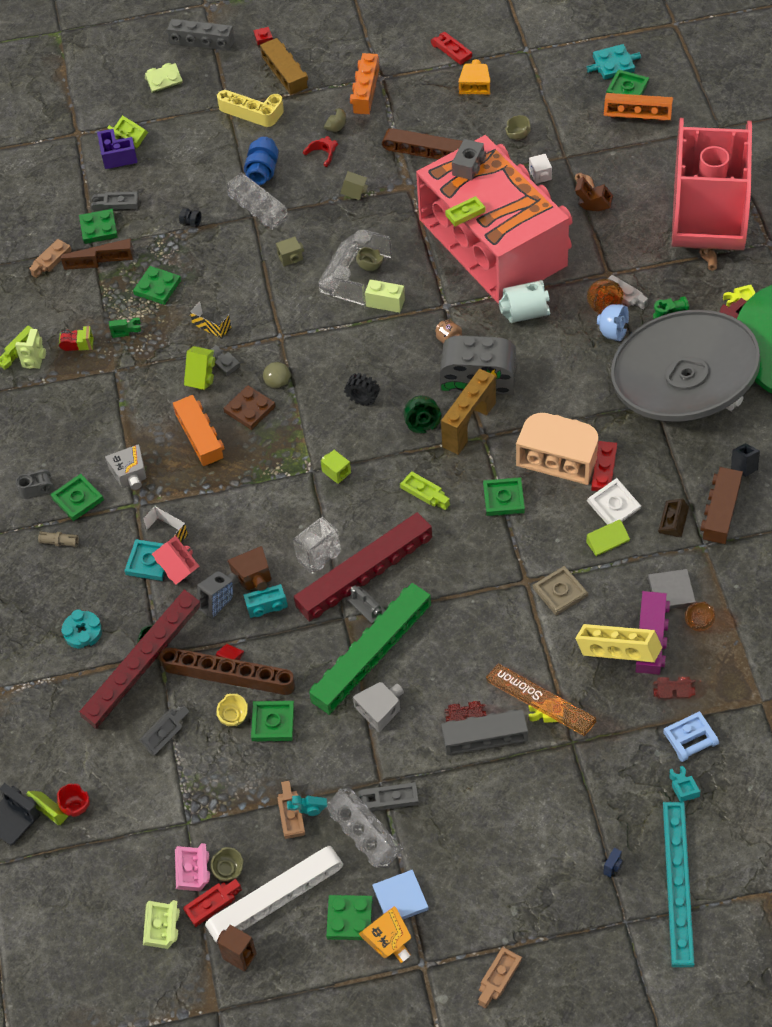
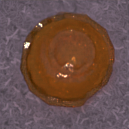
(700, 616)

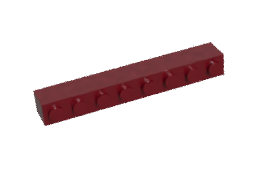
(363, 566)
(139, 659)

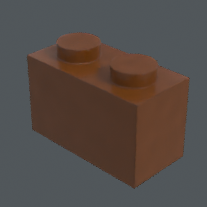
(236, 947)

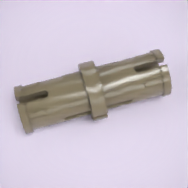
(58, 539)

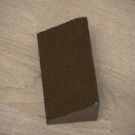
(674, 517)

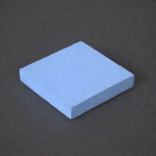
(402, 893)

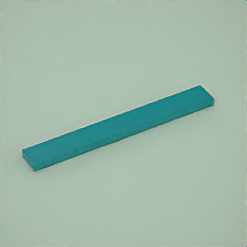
(678, 885)

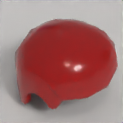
(72, 800)

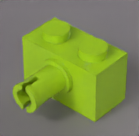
(199, 367)

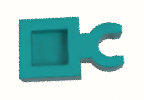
(684, 786)
(309, 805)

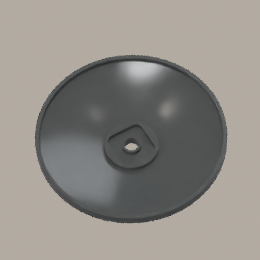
(704, 343)

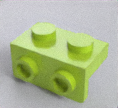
(126, 128)

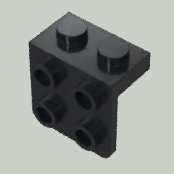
(15, 814)

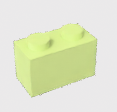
(384, 296)

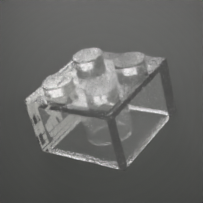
(317, 545)

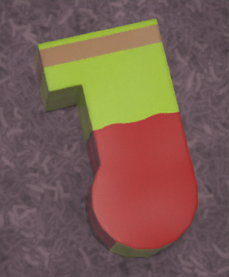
(76, 339)

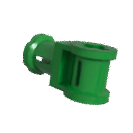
(669, 306)

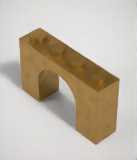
(477, 396)

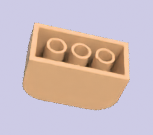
(558, 447)

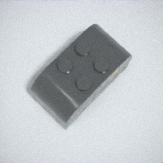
(466, 354)

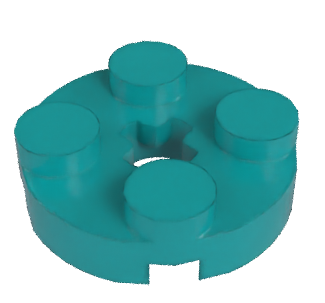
(81, 619)

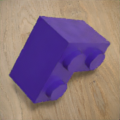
(116, 152)

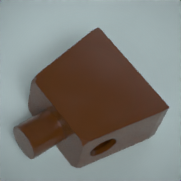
(251, 569)

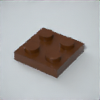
(249, 407)

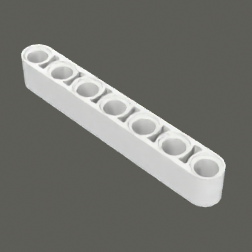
(276, 892)

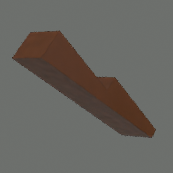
(91, 257)

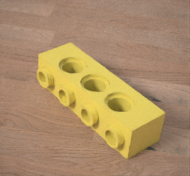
(619, 643)

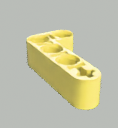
(250, 109)

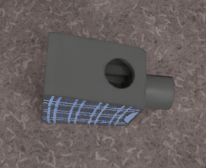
(215, 593)

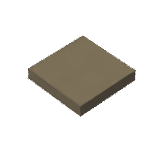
(560, 590)

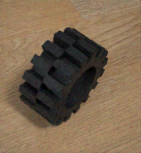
(362, 389)

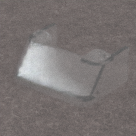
(336, 275)

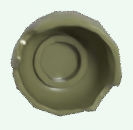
(336, 122)
(518, 127)
(369, 259)
(276, 375)
(227, 864)

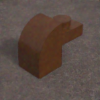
(594, 198)

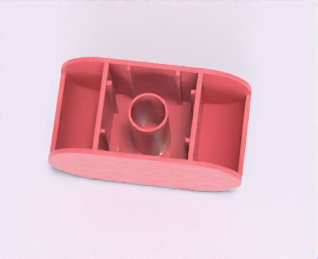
(712, 187)

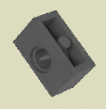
(468, 159)

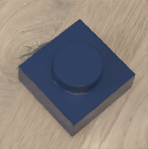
(613, 863)

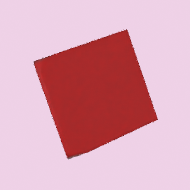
(230, 652)

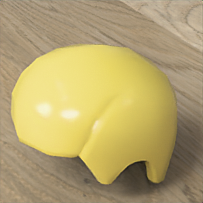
(232, 710)

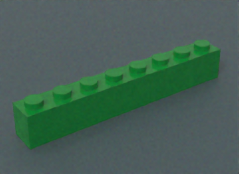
(370, 648)

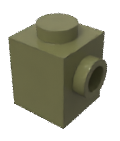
(354, 186)
(289, 251)

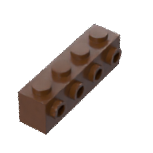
(722, 505)

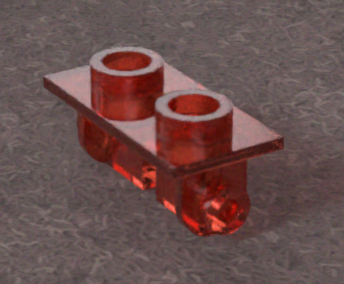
(665, 687)
(457, 713)

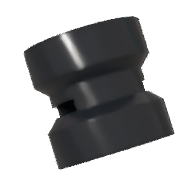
(190, 217)

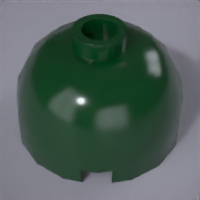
(422, 414)

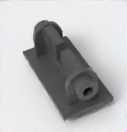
(365, 604)

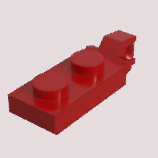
(211, 902)

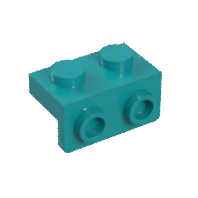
(265, 601)

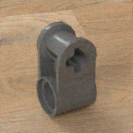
(33, 484)

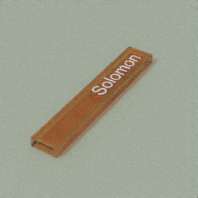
(541, 699)

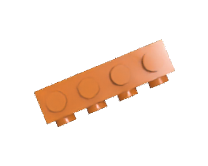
(365, 83)
(638, 106)
(198, 430)

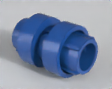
(261, 160)

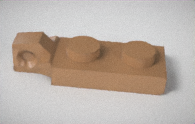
(49, 258)
(291, 820)
(498, 976)

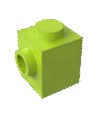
(335, 466)

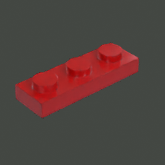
(604, 465)

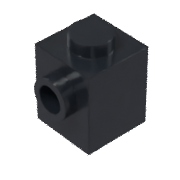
(745, 459)

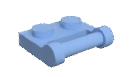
(687, 730)

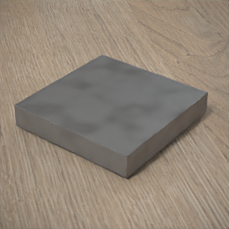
(676, 585)

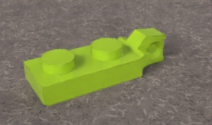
(10, 350)
(425, 490)

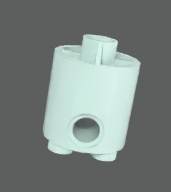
(524, 302)

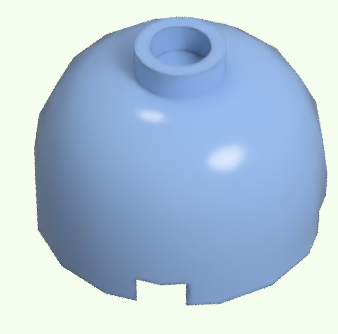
(612, 321)

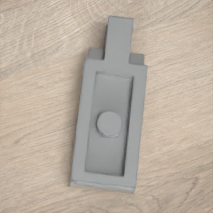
(631, 295)

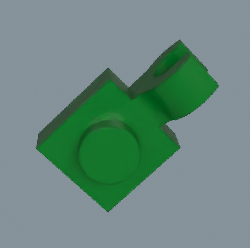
(121, 328)

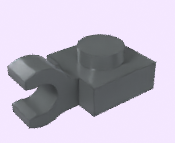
(225, 363)

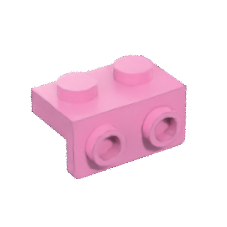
(191, 868)

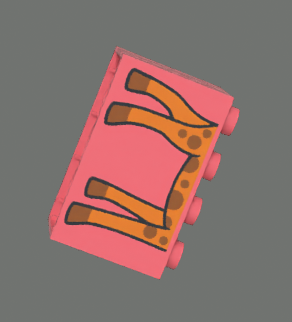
(518, 236)

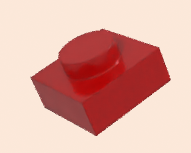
(262, 35)

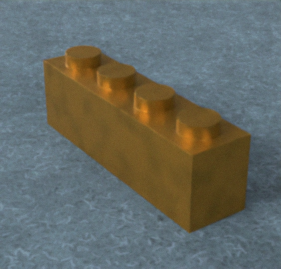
(284, 66)

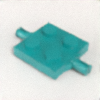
(612, 59)

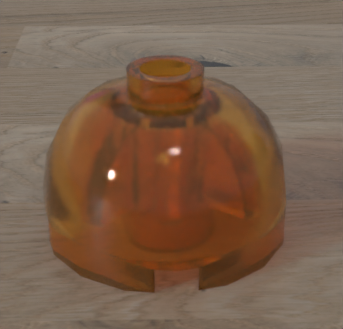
(604, 293)

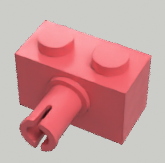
(175, 560)

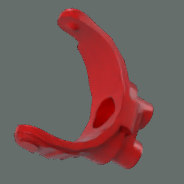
(323, 144)

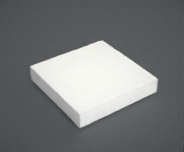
(614, 502)

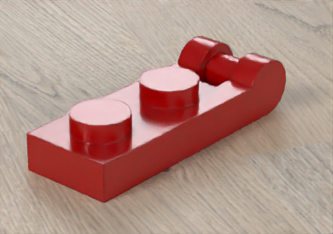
(452, 48)

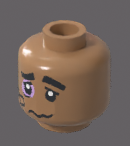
(447, 329)

